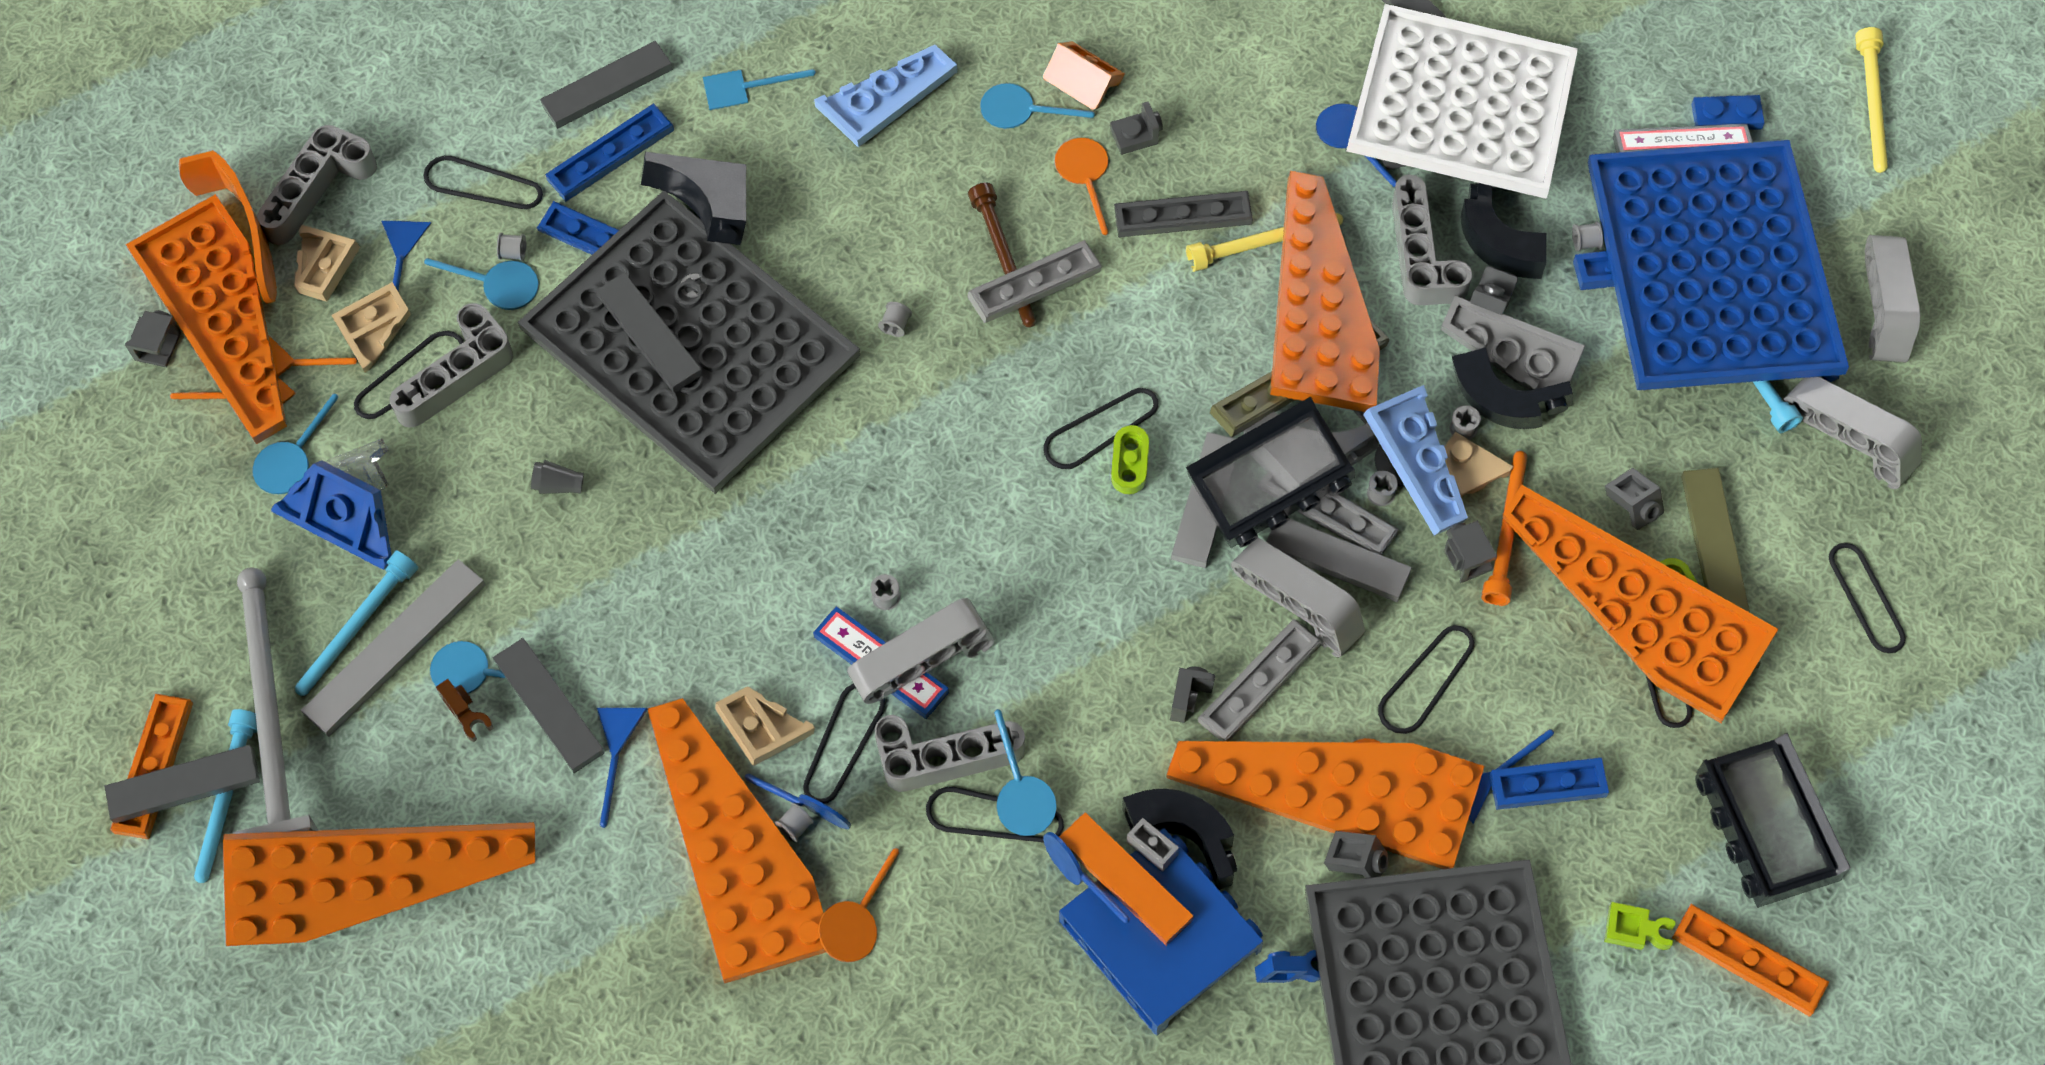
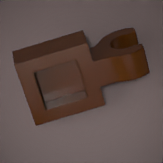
(457, 702)

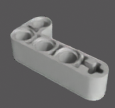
(283, 215)
(1420, 240)
(1892, 298)
(448, 371)
(1863, 426)
(1303, 593)
(920, 650)
(949, 747)

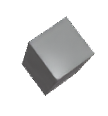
(1152, 844)

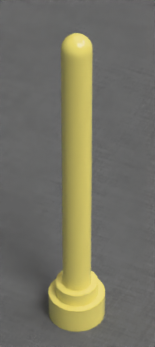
(1869, 43)
(1205, 254)

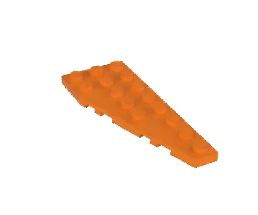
(212, 292)
(1322, 323)
(1665, 622)
(1398, 791)
(747, 874)
(328, 880)

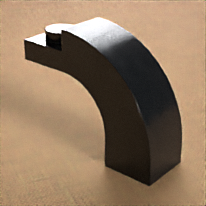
(1495, 242)
(1501, 403)
(1189, 817)

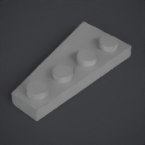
(1514, 347)

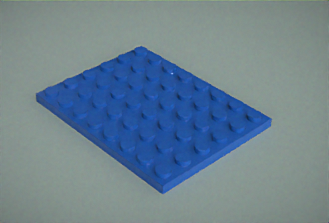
(1715, 265)

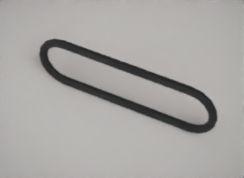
(1879, 590)

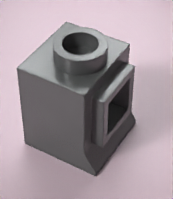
(154, 338)
(1469, 550)

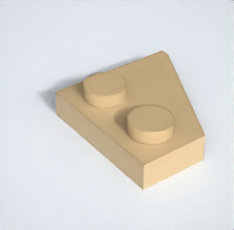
(322, 262)
(372, 323)
(1473, 465)
(760, 725)

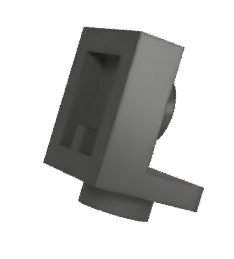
(1137, 130)
(1494, 290)
(1637, 496)
(1188, 684)
(1357, 854)

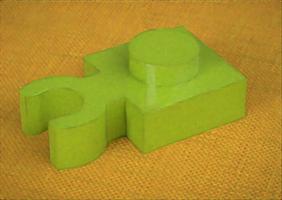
(1631, 928)

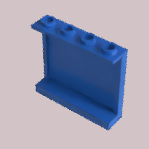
(1146, 972)

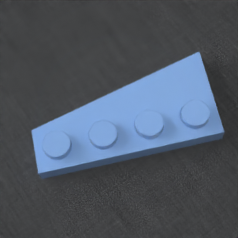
(876, 102)
(1411, 444)

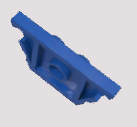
(339, 511)

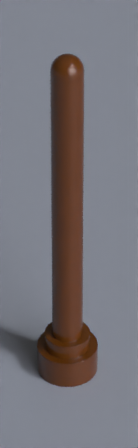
(983, 199)

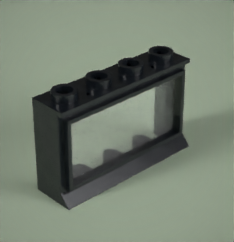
(1271, 473)
(1771, 821)

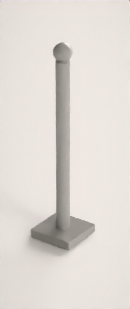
(251, 584)

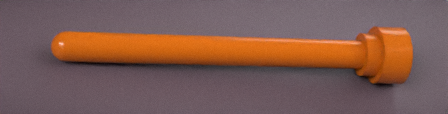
(1497, 587)

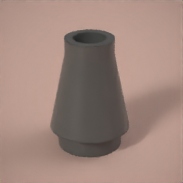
(553, 478)

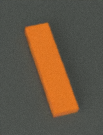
(156, 752)
(1126, 879)
(1750, 960)

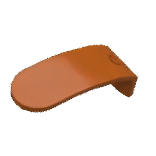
(211, 173)

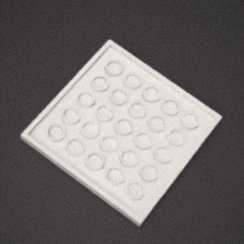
(1464, 101)

